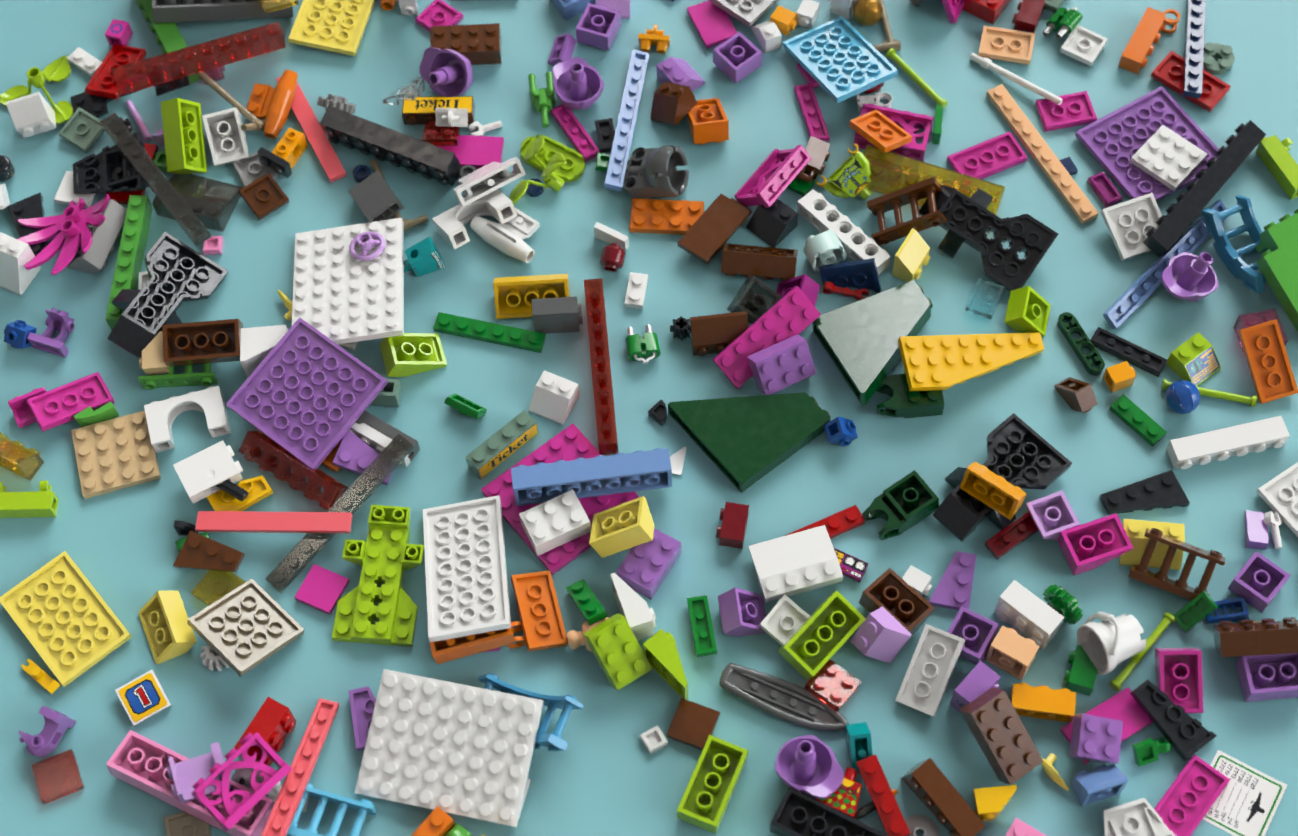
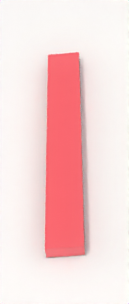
(316, 136)
(274, 522)
(302, 768)

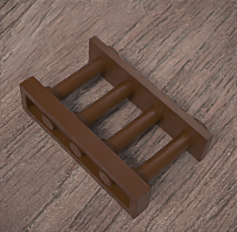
(902, 197)
(1161, 580)

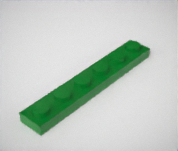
(489, 332)

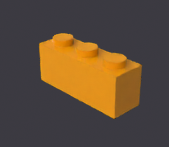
(1043, 702)

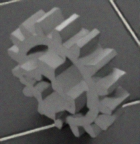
(337, 102)

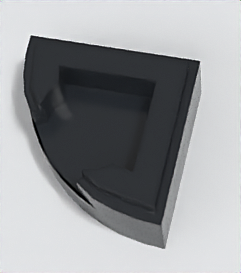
(658, 412)
(184, 528)

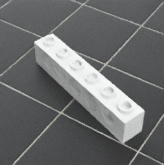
(808, 208)

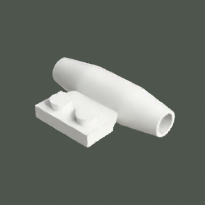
(508, 236)

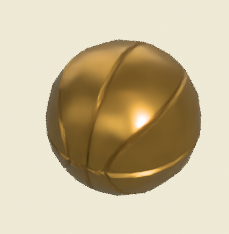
(867, 12)

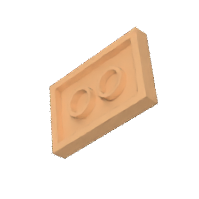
(1006, 45)

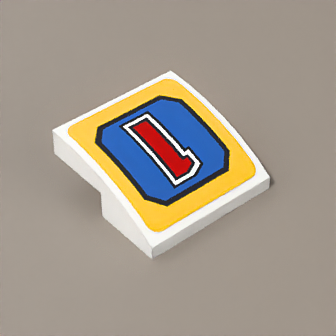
(143, 697)

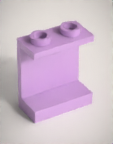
(190, 771)

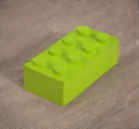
(821, 635)
(712, 784)

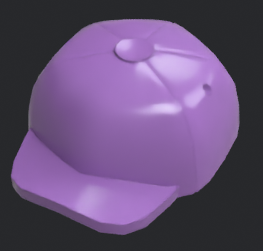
(446, 71)
(577, 83)
(1190, 276)
(809, 767)

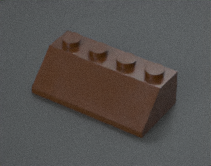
(759, 261)

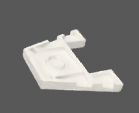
(1134, 819)

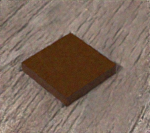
(263, 196)
(692, 724)

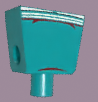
(423, 258)

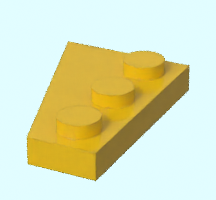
(257, 491)

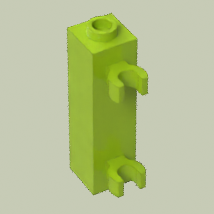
(1280, 163)
(28, 504)

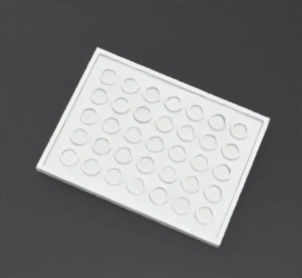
(345, 295)
(449, 747)

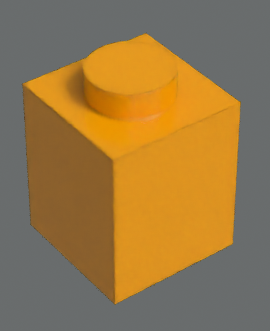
(784, 20)
(1119, 376)

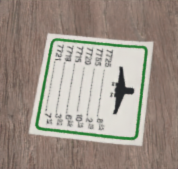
(1246, 801)

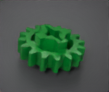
(1063, 603)

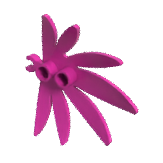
(69, 230)

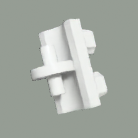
(451, 117)

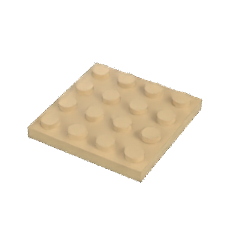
(115, 454)

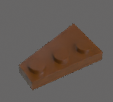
(204, 553)

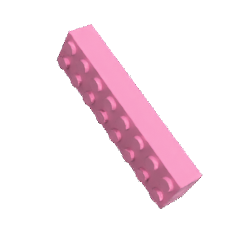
(144, 767)

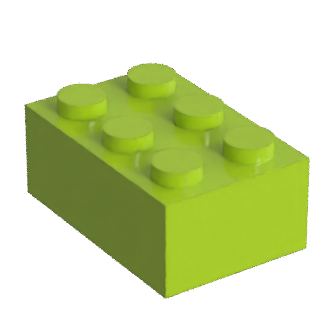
(617, 651)

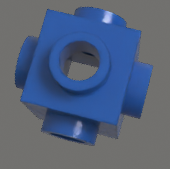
(17, 333)
(841, 431)

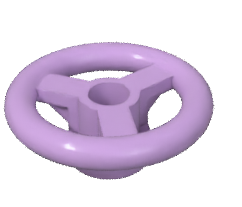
(367, 243)

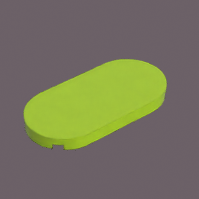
(568, 172)

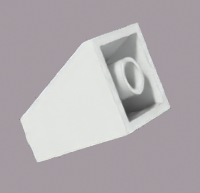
(13, 257)
(257, 343)

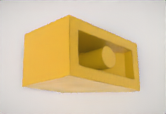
(991, 801)

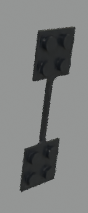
(98, 105)

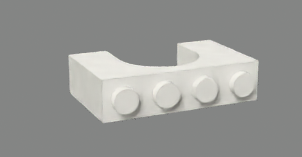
(451, 222)
(163, 413)

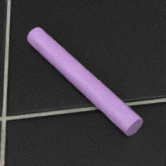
(138, 121)

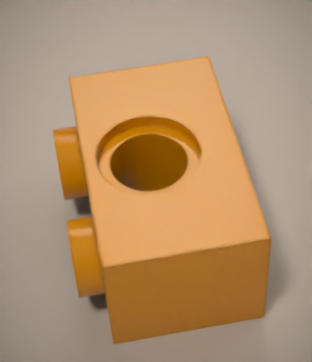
(291, 146)

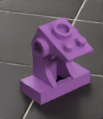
(45, 342)
(50, 736)

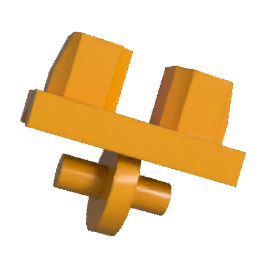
(654, 37)

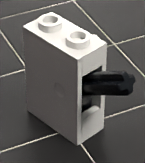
(211, 472)

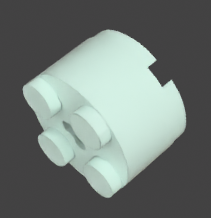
(824, 250)

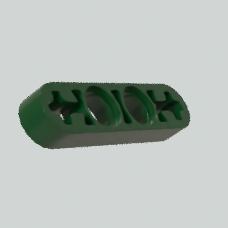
(1077, 345)

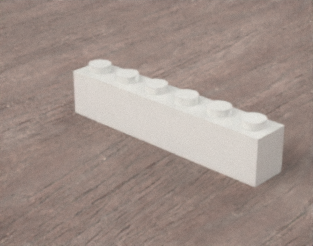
(1227, 442)

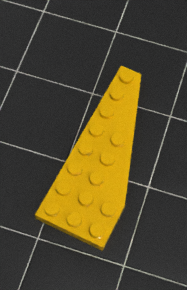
(947, 360)

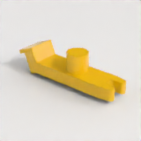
(41, 676)

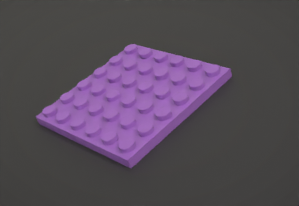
(1123, 132)
(307, 393)

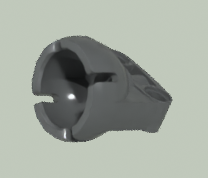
(654, 172)

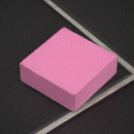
(213, 245)

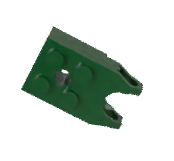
(908, 403)
(902, 505)

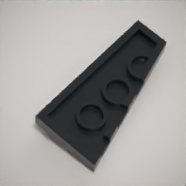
(28, 208)
(1154, 492)
(1178, 727)

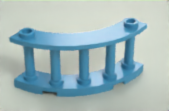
(1252, 279)
(566, 703)

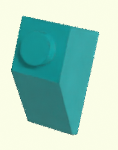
(858, 743)

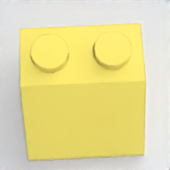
(911, 257)

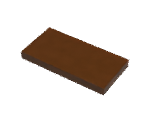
(713, 228)

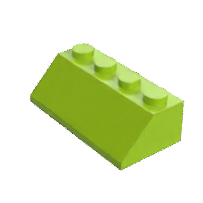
(183, 136)

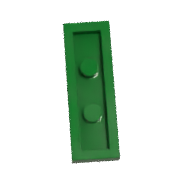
(1137, 420)
(586, 602)
(701, 626)

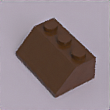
(715, 332)
(898, 599)

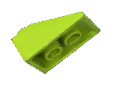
(412, 354)
(665, 660)

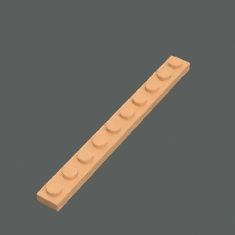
(1042, 154)

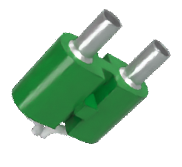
(1063, 21)
(642, 346)

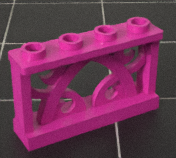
(906, 121)
(772, 177)
(270, 779)

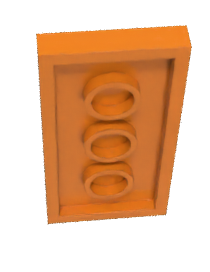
(664, 215)
(1268, 361)
(539, 610)

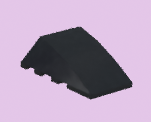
(107, 172)

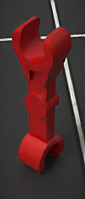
(830, 288)

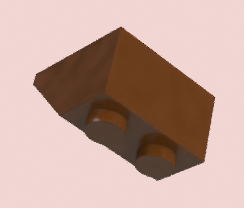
(671, 103)

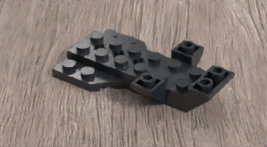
(969, 222)
(153, 306)
(1005, 447)

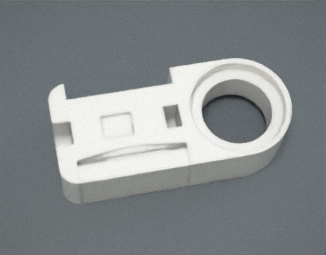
(874, 99)

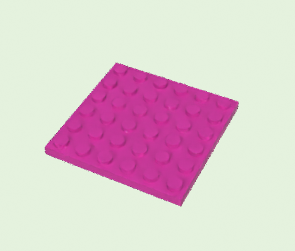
(564, 446)

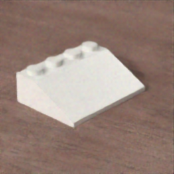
(795, 563)

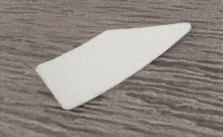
(677, 461)

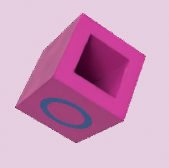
(118, 32)

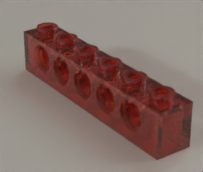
(251, 449)

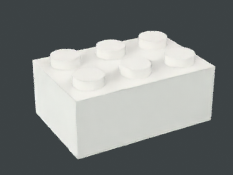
(555, 522)
(1028, 614)

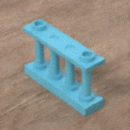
(363, 807)

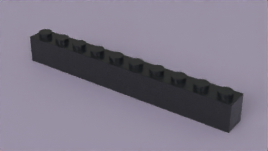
(1205, 187)

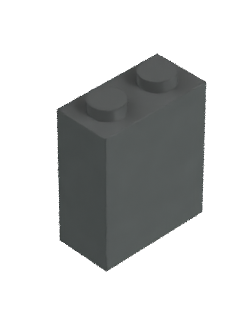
(376, 198)
(557, 315)

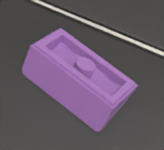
(562, 49)

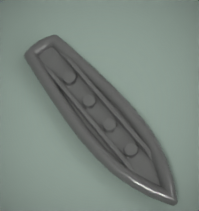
(781, 698)

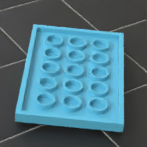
(840, 59)

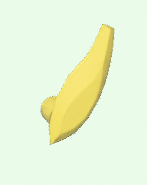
(288, 304)
(1052, 772)

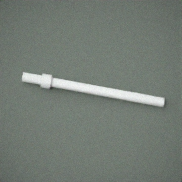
(987, 64)

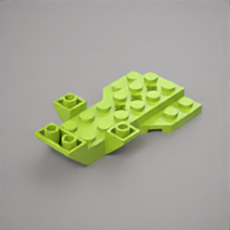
(382, 560)

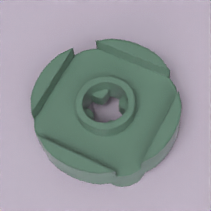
(1221, 51)

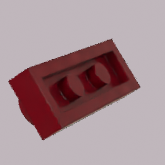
(1011, 536)

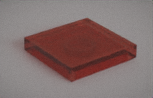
(57, 776)

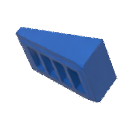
(1230, 603)

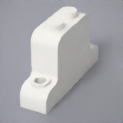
(487, 180)

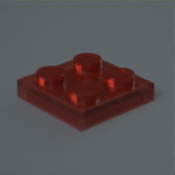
(440, 134)
(833, 685)

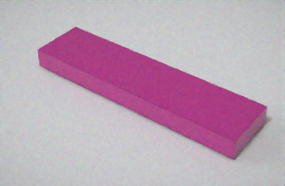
(811, 112)
(575, 132)

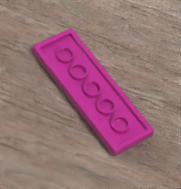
(780, 322)

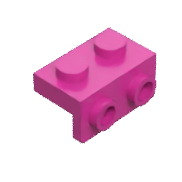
(21, 410)

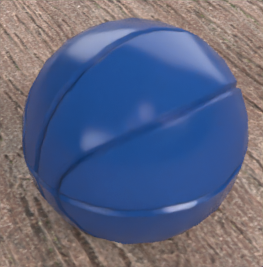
(1182, 397)

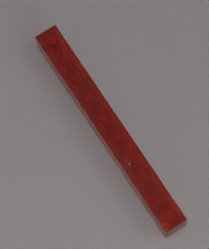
(198, 58)
(600, 367)

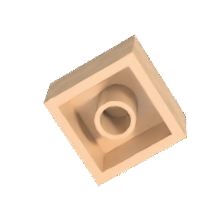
(1012, 652)

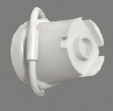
(1110, 640)

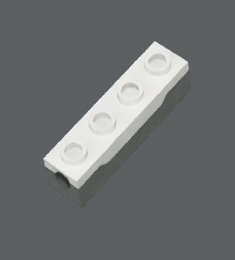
(379, 435)

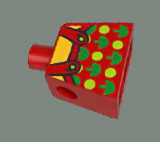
(847, 795)

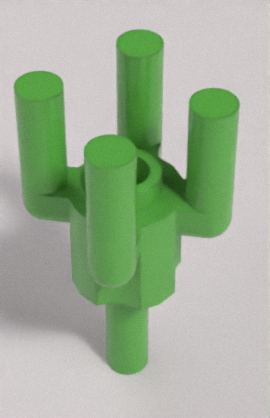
(542, 98)

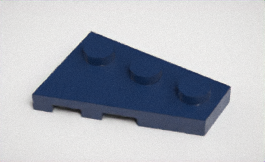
(855, 274)

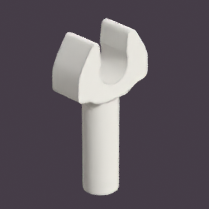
(483, 128)
(1273, 521)

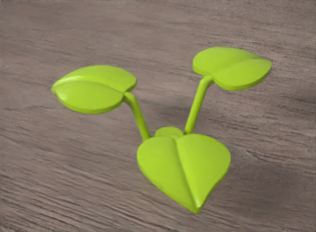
(55, 71)
(550, 178)

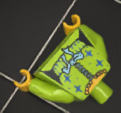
(850, 177)

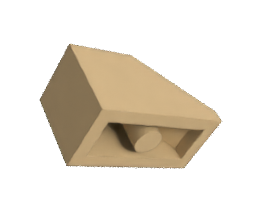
(152, 357)

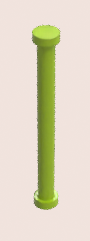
(927, 89)
(1219, 394)
(1167, 619)

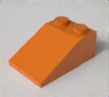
(708, 122)

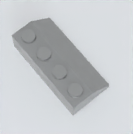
(102, 240)

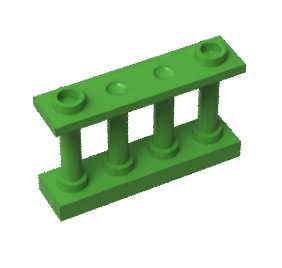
(154, 381)

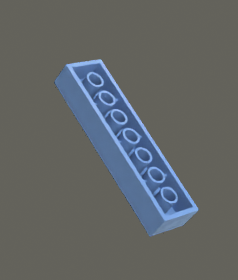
(592, 476)

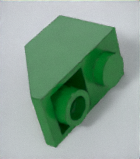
(1081, 673)

